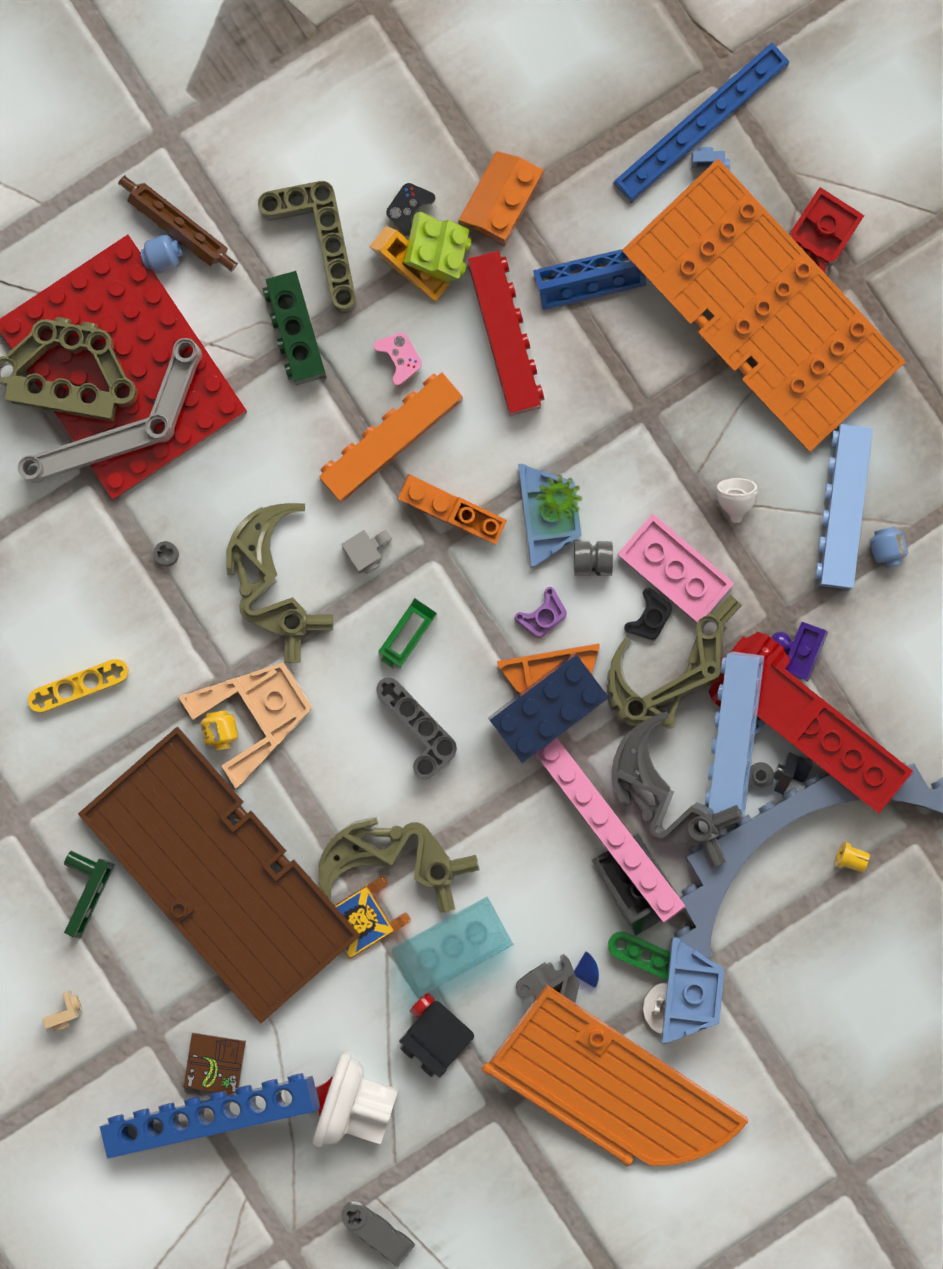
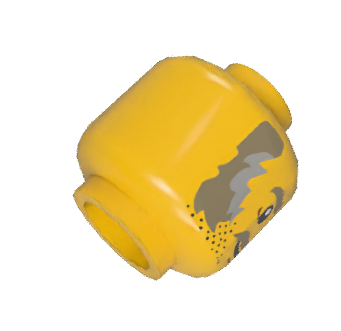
(219, 729)

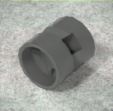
(593, 558)

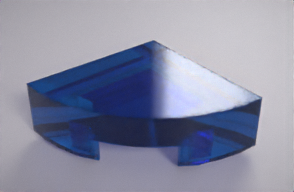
(587, 970)

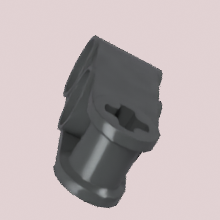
(378, 1233)

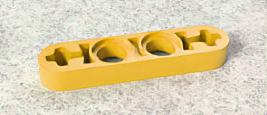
(77, 683)

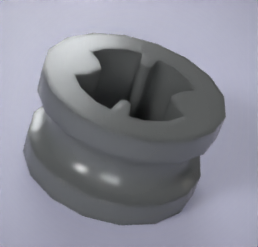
(162, 560)

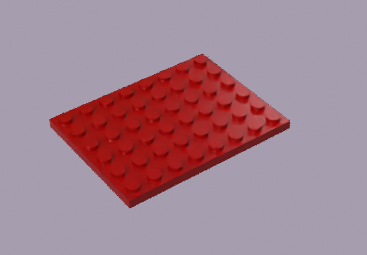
(144, 325)

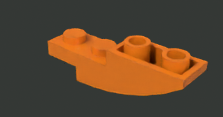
(451, 509)

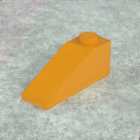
(392, 248)

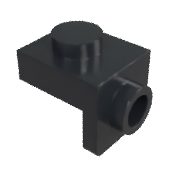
(792, 768)

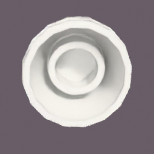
(736, 497)

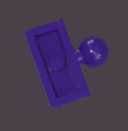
(803, 650)

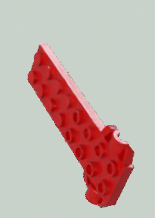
(820, 729)

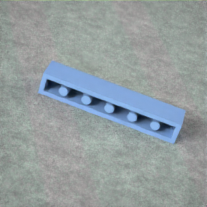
(845, 506)
(735, 731)

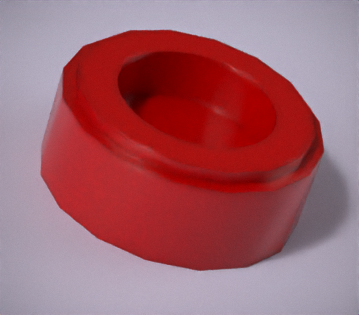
(422, 1004)

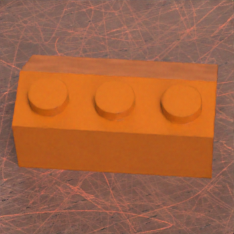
(501, 196)

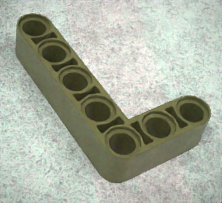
(326, 234)

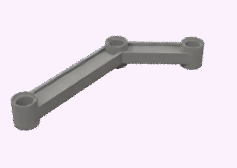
(127, 437)

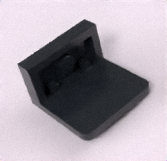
(436, 1039)

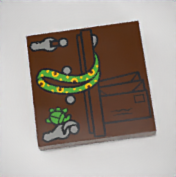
(214, 1063)

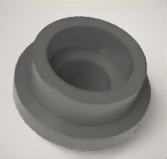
(754, 782)

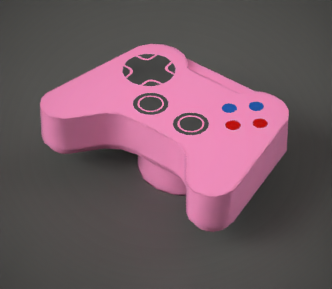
(402, 354)

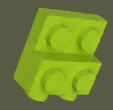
(437, 247)

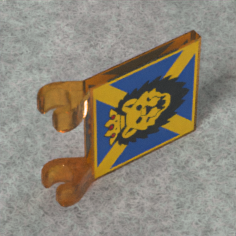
(368, 917)

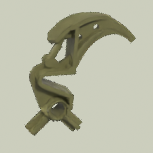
(275, 615)
(428, 854)

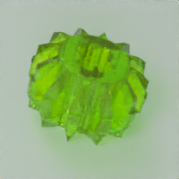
(552, 503)

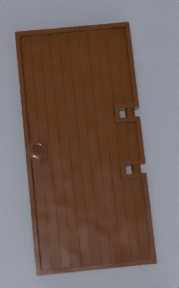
(216, 878)

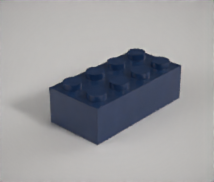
(548, 707)

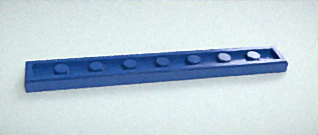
(701, 122)

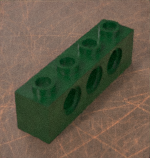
(288, 286)

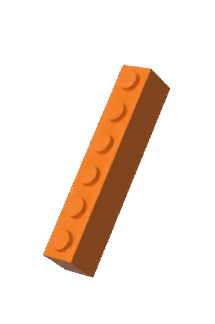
(391, 437)

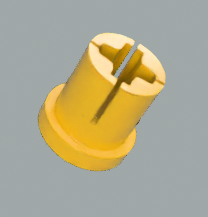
(851, 858)

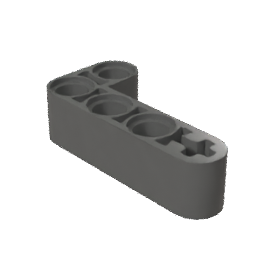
(413, 722)

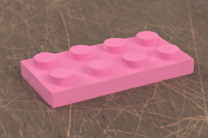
(675, 568)

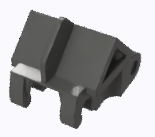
(561, 980)

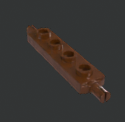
(177, 224)

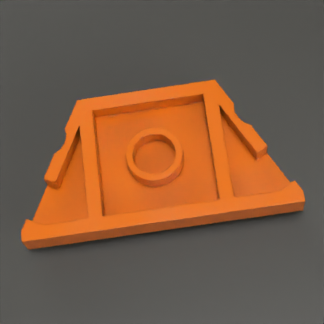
(528, 669)

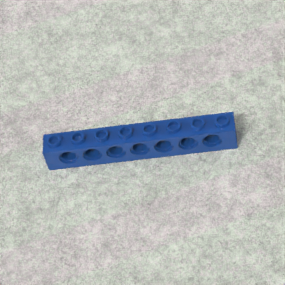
(119, 1142)

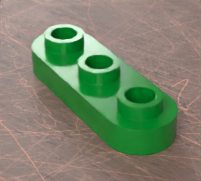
(632, 954)

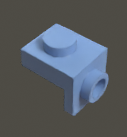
(706, 156)

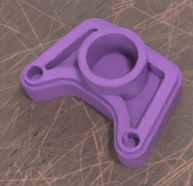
(545, 617)

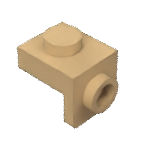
(60, 1019)

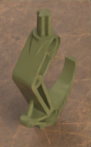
(707, 648)

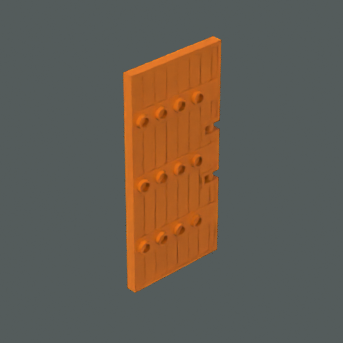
(766, 302)

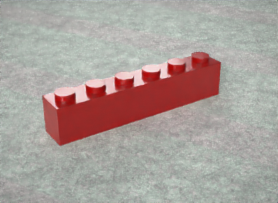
(504, 333)

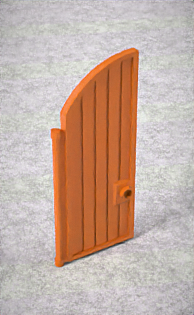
(609, 1086)

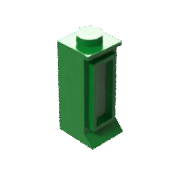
(406, 634)

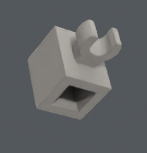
(364, 550)

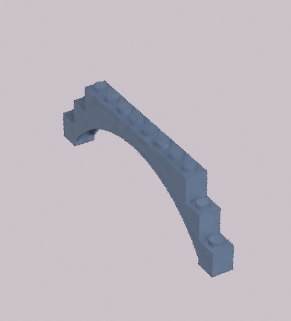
(740, 843)

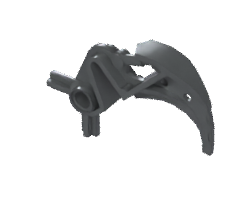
(686, 827)

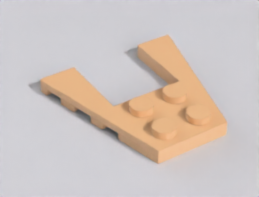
(272, 699)

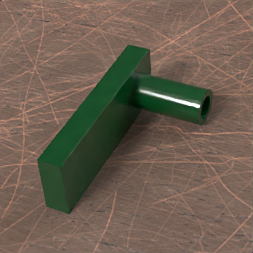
(99, 874)

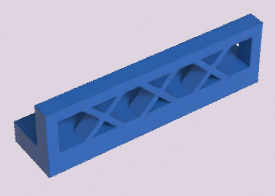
(590, 282)

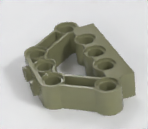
(32, 348)

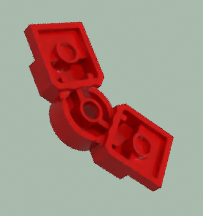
(825, 227)

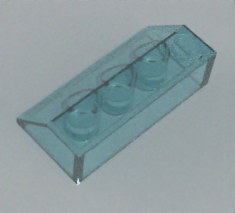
(452, 946)

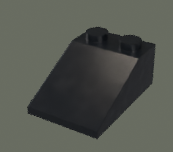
(625, 894)

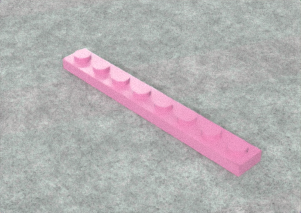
(610, 830)

